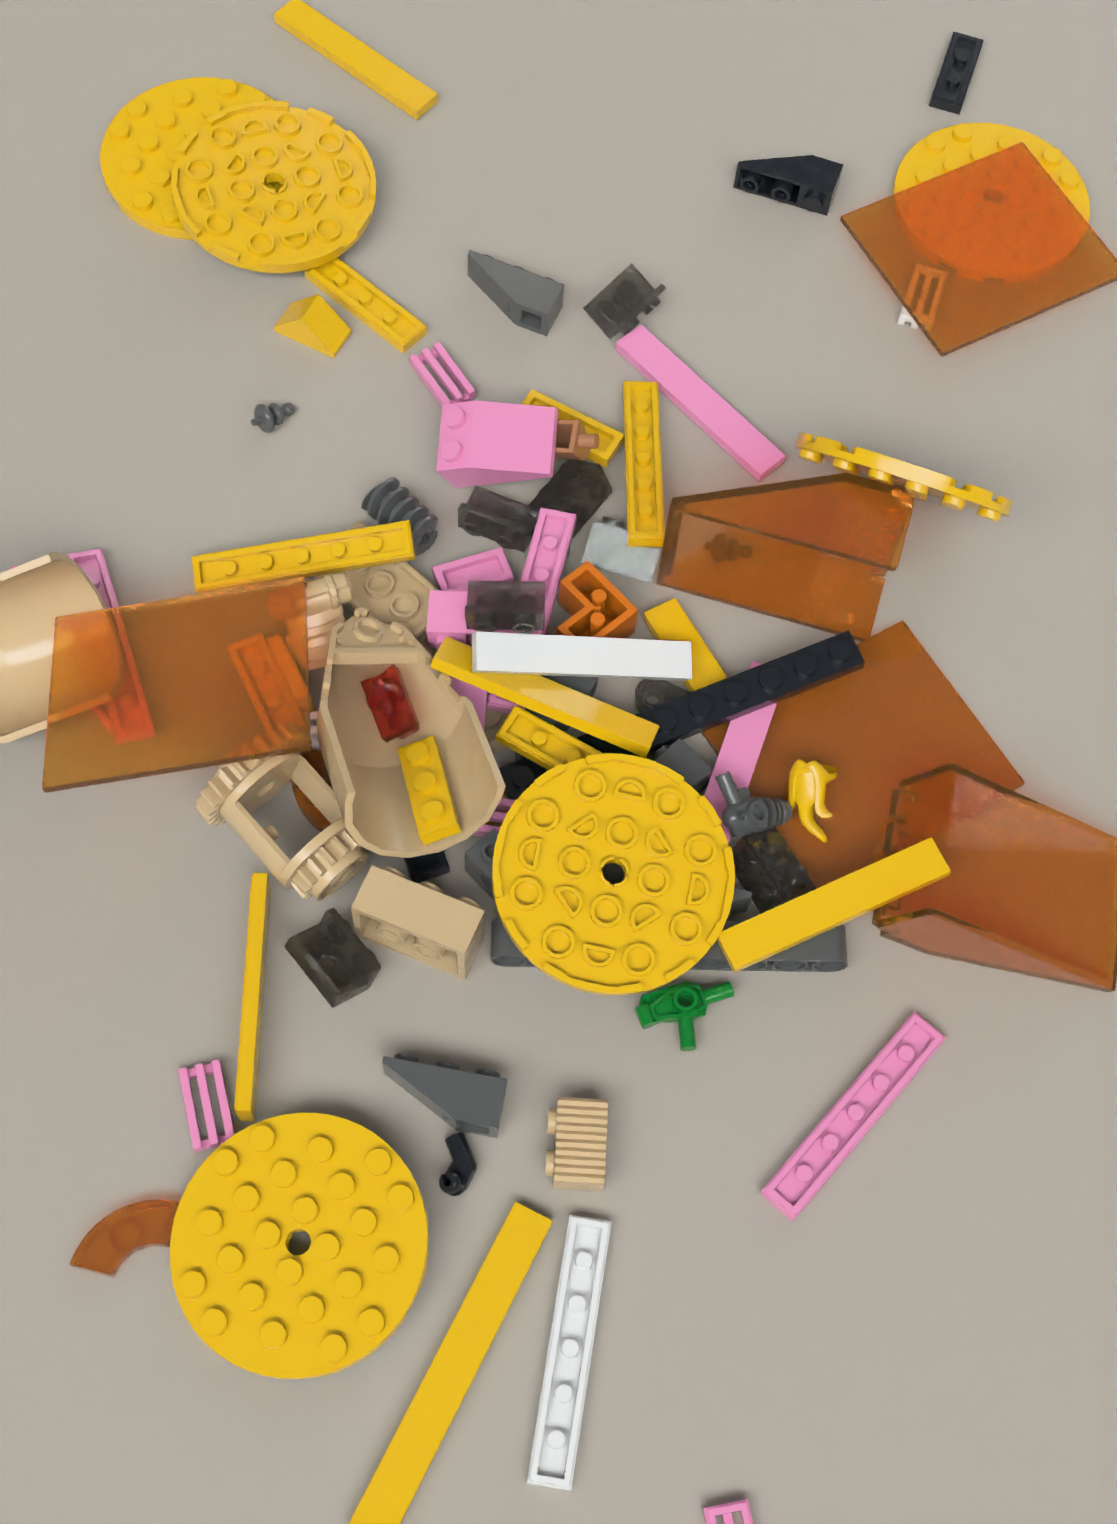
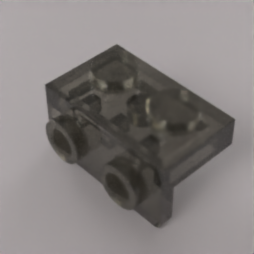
(622, 301)
(576, 489)
(498, 519)
(609, 551)
(505, 606)
(769, 869)
(334, 958)

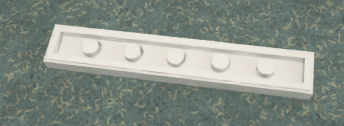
(581, 656)
(569, 1354)

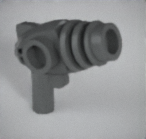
(749, 812)

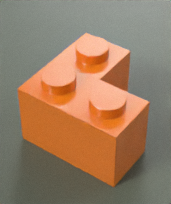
(594, 606)

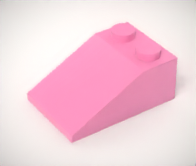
(495, 443)

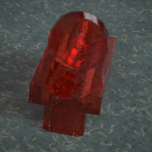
(391, 705)

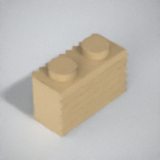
(579, 1144)

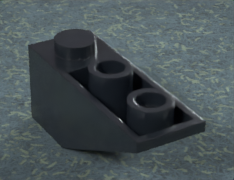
(796, 180)

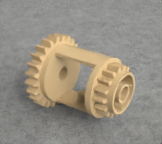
(246, 786)

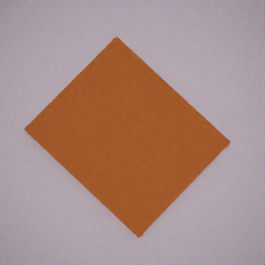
(982, 248)
(178, 685)
(876, 730)

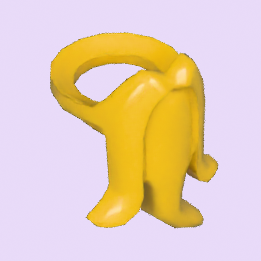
(808, 789)

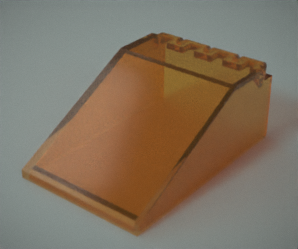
(790, 548)
(1023, 883)

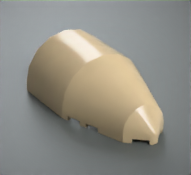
(28, 607)
(368, 770)

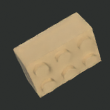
(418, 921)

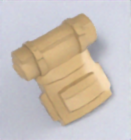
(323, 612)

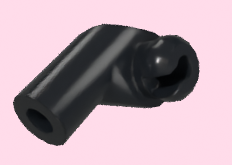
(461, 1168)

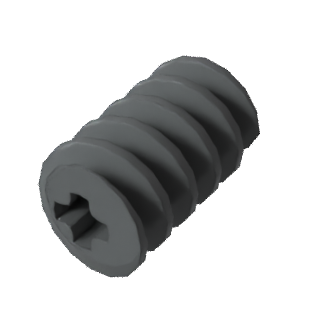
(391, 504)

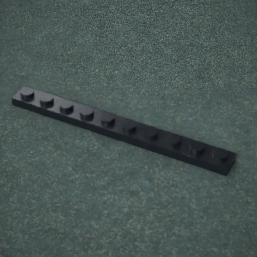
(723, 701)

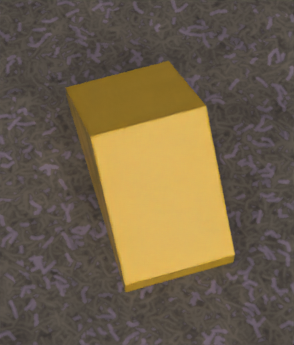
(314, 325)

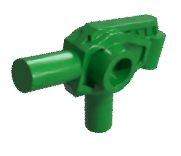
(680, 1004)

